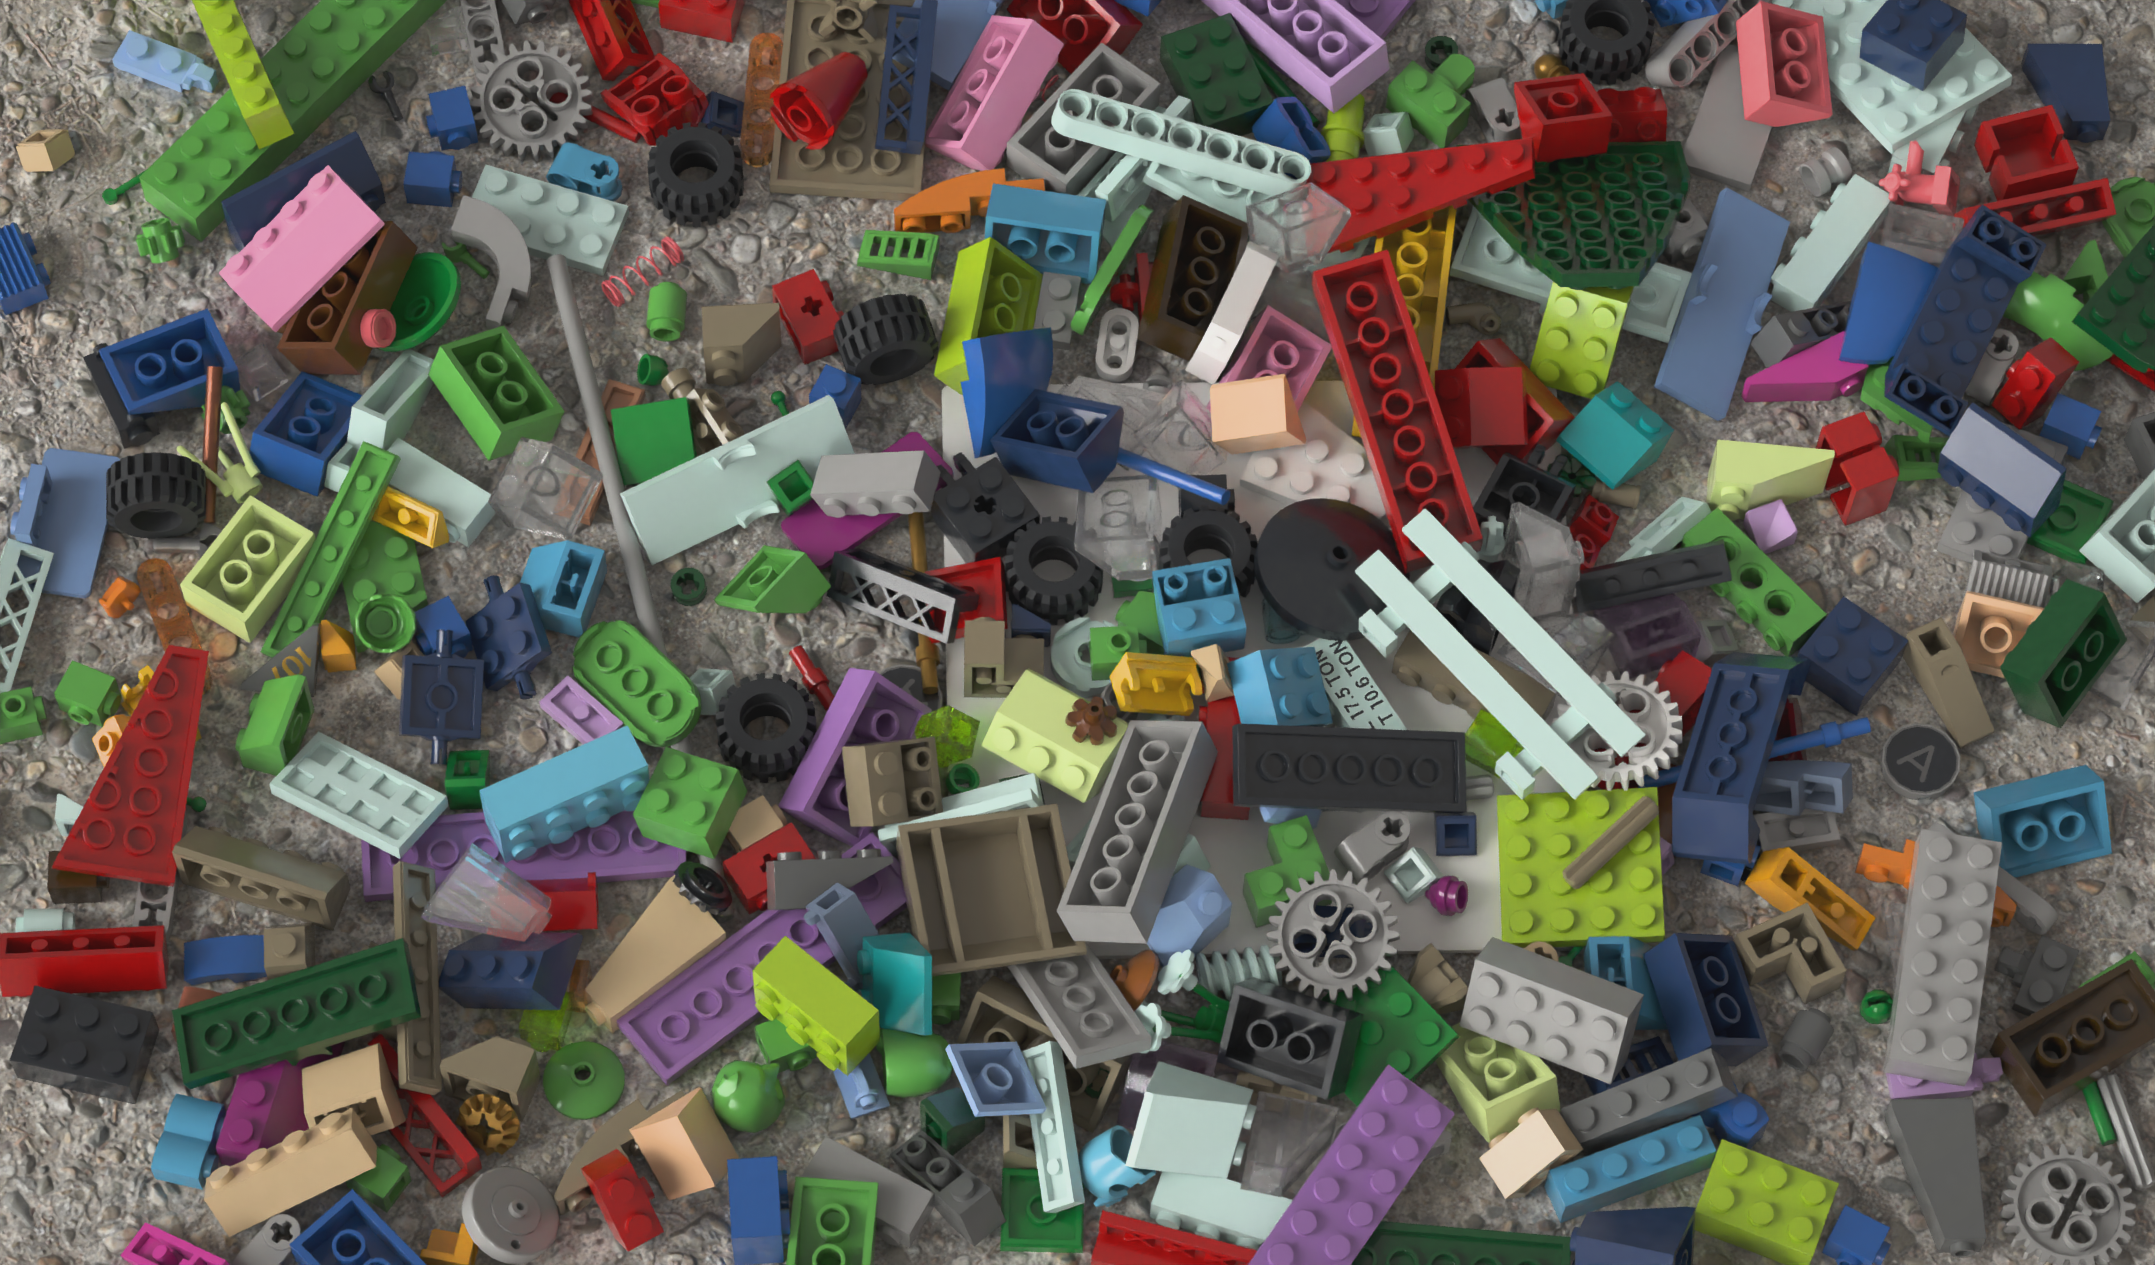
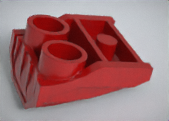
(657, 99)

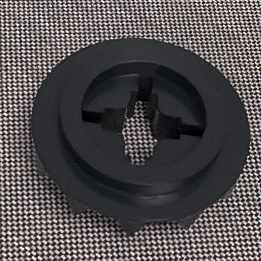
(702, 887)

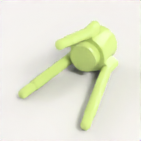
(239, 479)

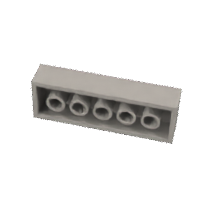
(1137, 831)
(1943, 957)

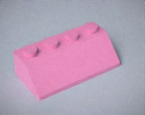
(993, 92)
(301, 248)

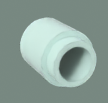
(45, 920)

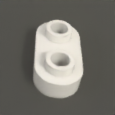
(1116, 348)

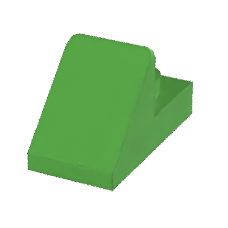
(2087, 271)

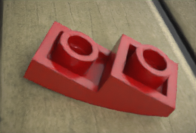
(1593, 528)

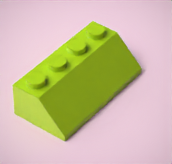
(988, 297)

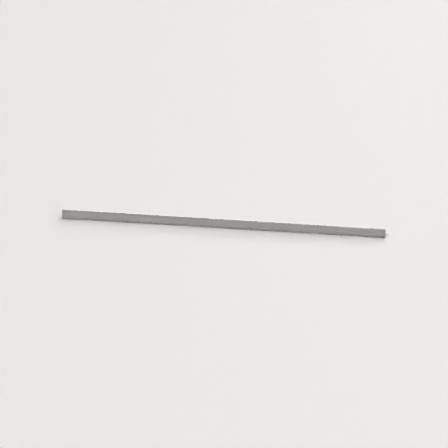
(613, 483)

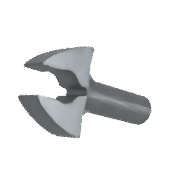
(188, 545)

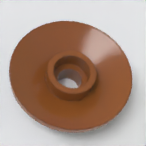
(1136, 977)

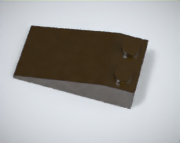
(2078, 1038)

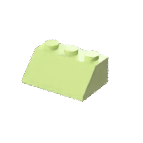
(1035, 737)

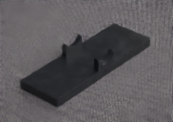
(1349, 769)

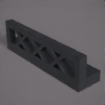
(905, 581)

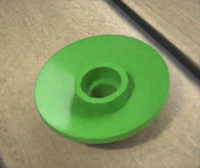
(586, 1097)

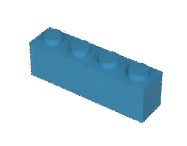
(1630, 1168)

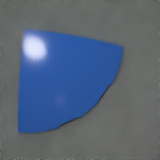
(1883, 303)
(1001, 377)

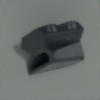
(1467, 617)

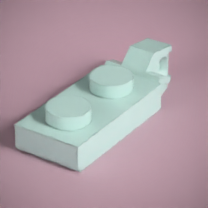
(1667, 529)

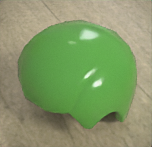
(385, 623)

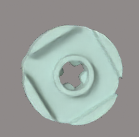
(1067, 656)

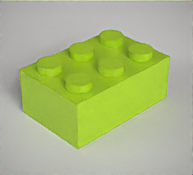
(1580, 338)
(815, 1006)
(1764, 1205)

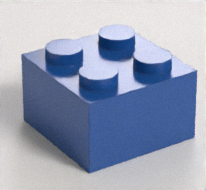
(756, 1216)

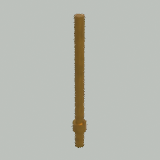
(926, 653)

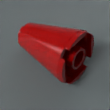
(818, 99)

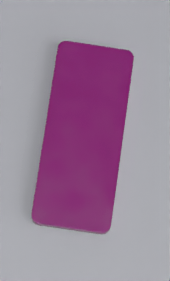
(823, 535)

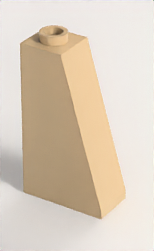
(653, 952)

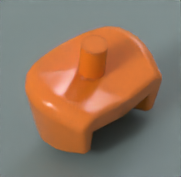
(119, 597)

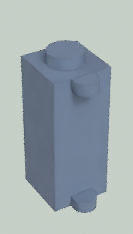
(842, 925)

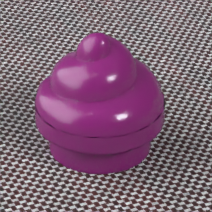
(1448, 895)

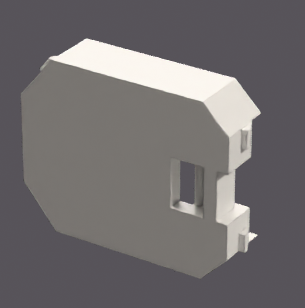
(1232, 313)

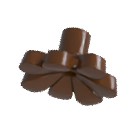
(1092, 720)

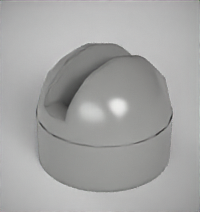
(1159, 381)

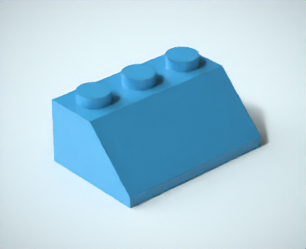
(1048, 229)
(2046, 820)

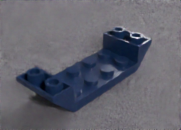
(1960, 318)
(1730, 755)

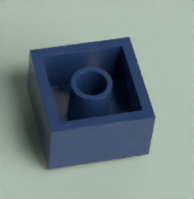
(1913, 39)
(1851, 655)

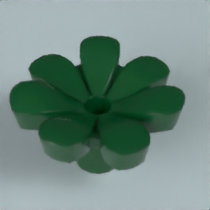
(1577, 474)

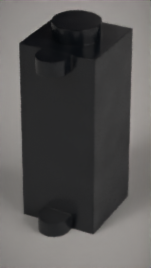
(131, 429)

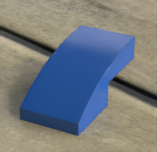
(224, 957)

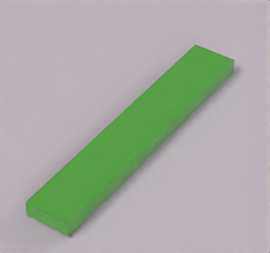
(333, 546)

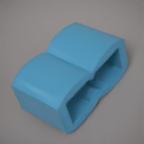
(189, 1142)

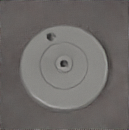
(510, 1215)

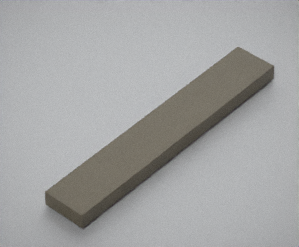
(420, 1038)

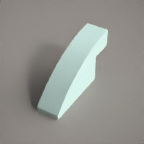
(384, 411)

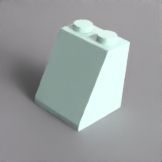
(1191, 1124)

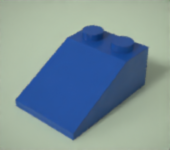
(169, 365)
(303, 433)

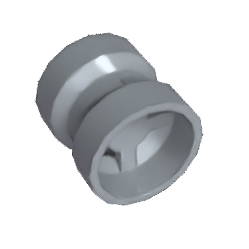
(1826, 171)

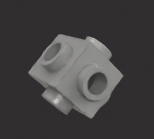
(1687, 235)

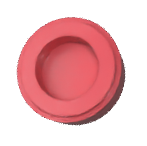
(378, 328)

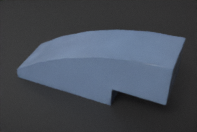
(1805, 784)

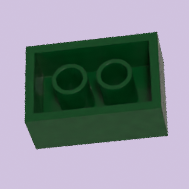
(1217, 75)
(2063, 653)

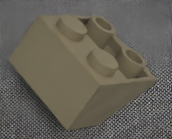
(892, 781)

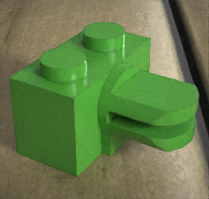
(1435, 98)

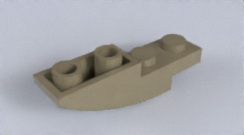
(573, 1190)

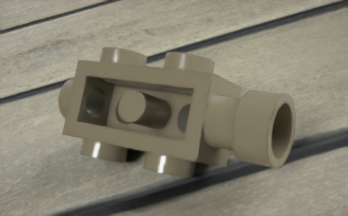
(710, 418)

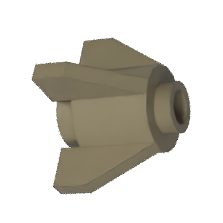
(851, 15)
(1438, 981)

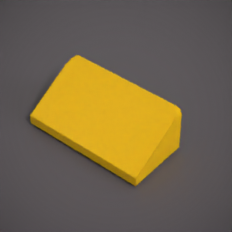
(412, 518)

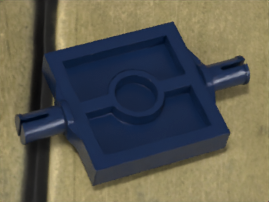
(509, 637)
(441, 697)

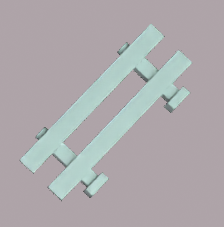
(1412, 607)

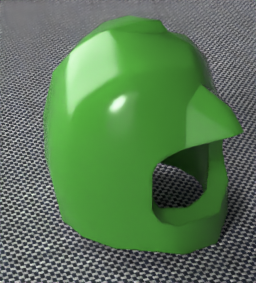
(913, 1063)
(748, 1095)

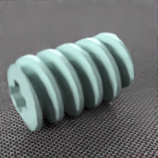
(1224, 974)

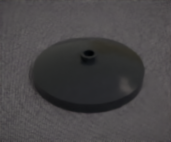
(1310, 563)

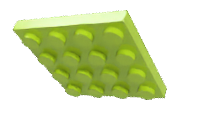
(1544, 837)

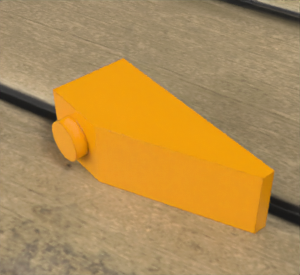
(1790, 881)

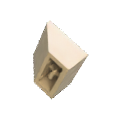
(356, 1082)

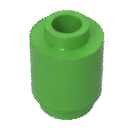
(666, 311)

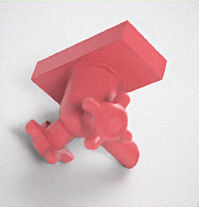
(1912, 186)

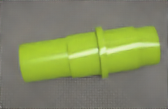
(1345, 129)

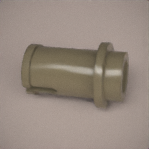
(1624, 495)

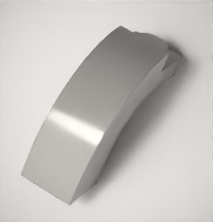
(496, 235)

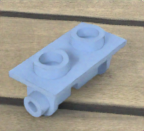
(862, 1089)

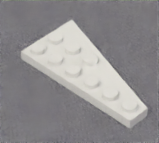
(1324, 467)

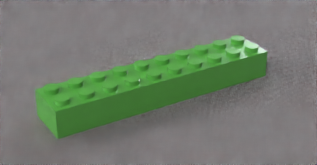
(312, 74)

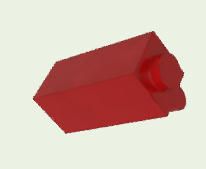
(572, 902)

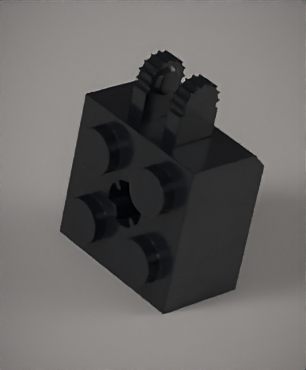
(1526, 483)
(980, 509)

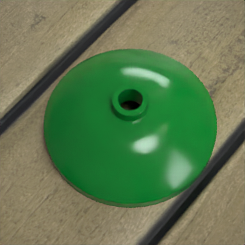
(424, 300)

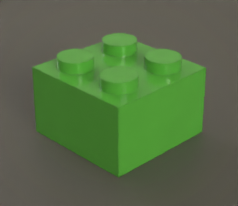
(690, 802)

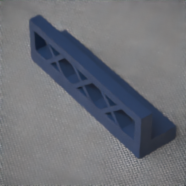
(920, 80)

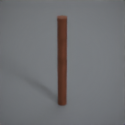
(211, 434)

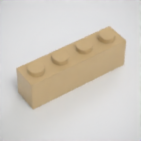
(290, 1172)

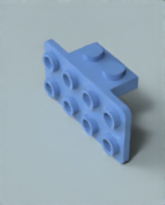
(64, 515)

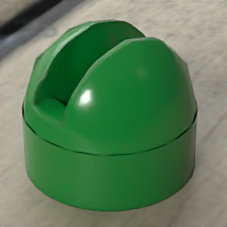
(651, 370)
(961, 775)
(1879, 1012)

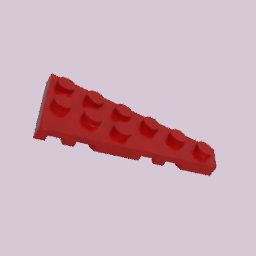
(1407, 187)
(143, 789)

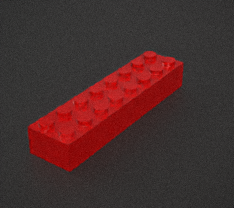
(1394, 401)

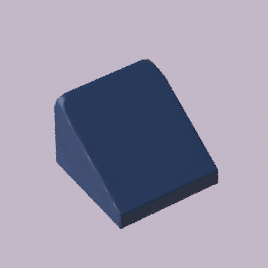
(724, 113)
(1027, 623)
(1455, 834)

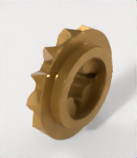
(499, 1116)

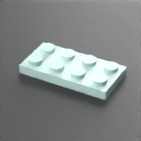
(556, 218)
(359, 794)

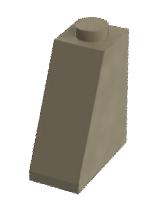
(288, 948)

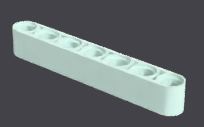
(1163, 149)

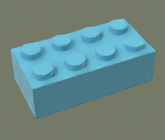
(565, 794)

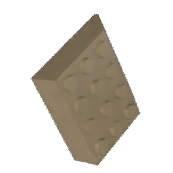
(987, 888)

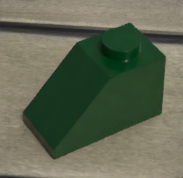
(950, 1120)

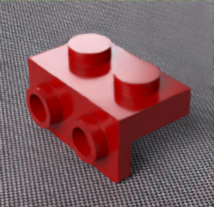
(1636, 113)

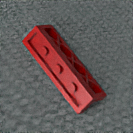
(609, 36)
(440, 1125)
(1139, 1242)

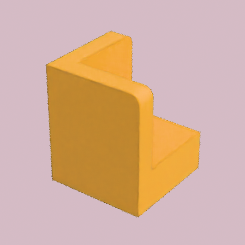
(450, 1248)

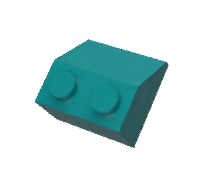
(1616, 435)
(897, 981)

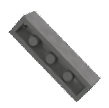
(1650, 1101)

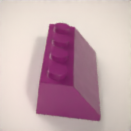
(266, 1108)

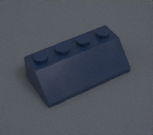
(262, 202)

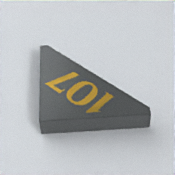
(296, 658)

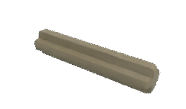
(1610, 842)

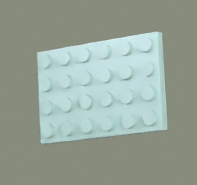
(1884, 103)

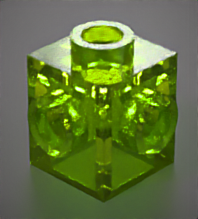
(953, 734)

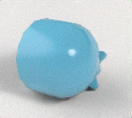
(1104, 1166)

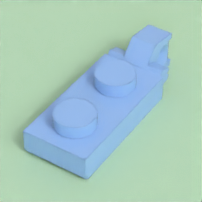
(163, 64)

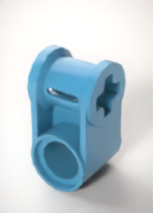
(586, 172)

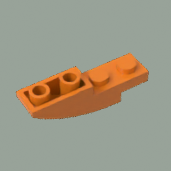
(953, 202)
(1888, 865)

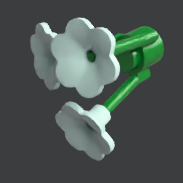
(1208, 1020)

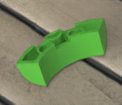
(2048, 310)

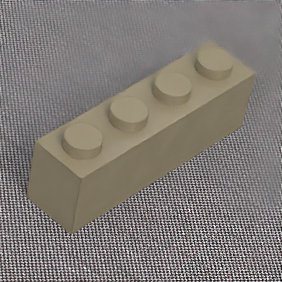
(1419, 667)

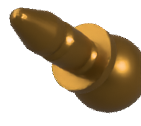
(1549, 66)

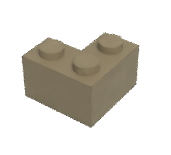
(997, 662)
(1793, 945)

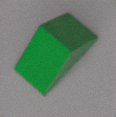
(465, 776)

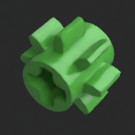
(160, 240)
(238, 405)

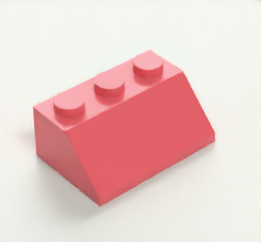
(1783, 66)

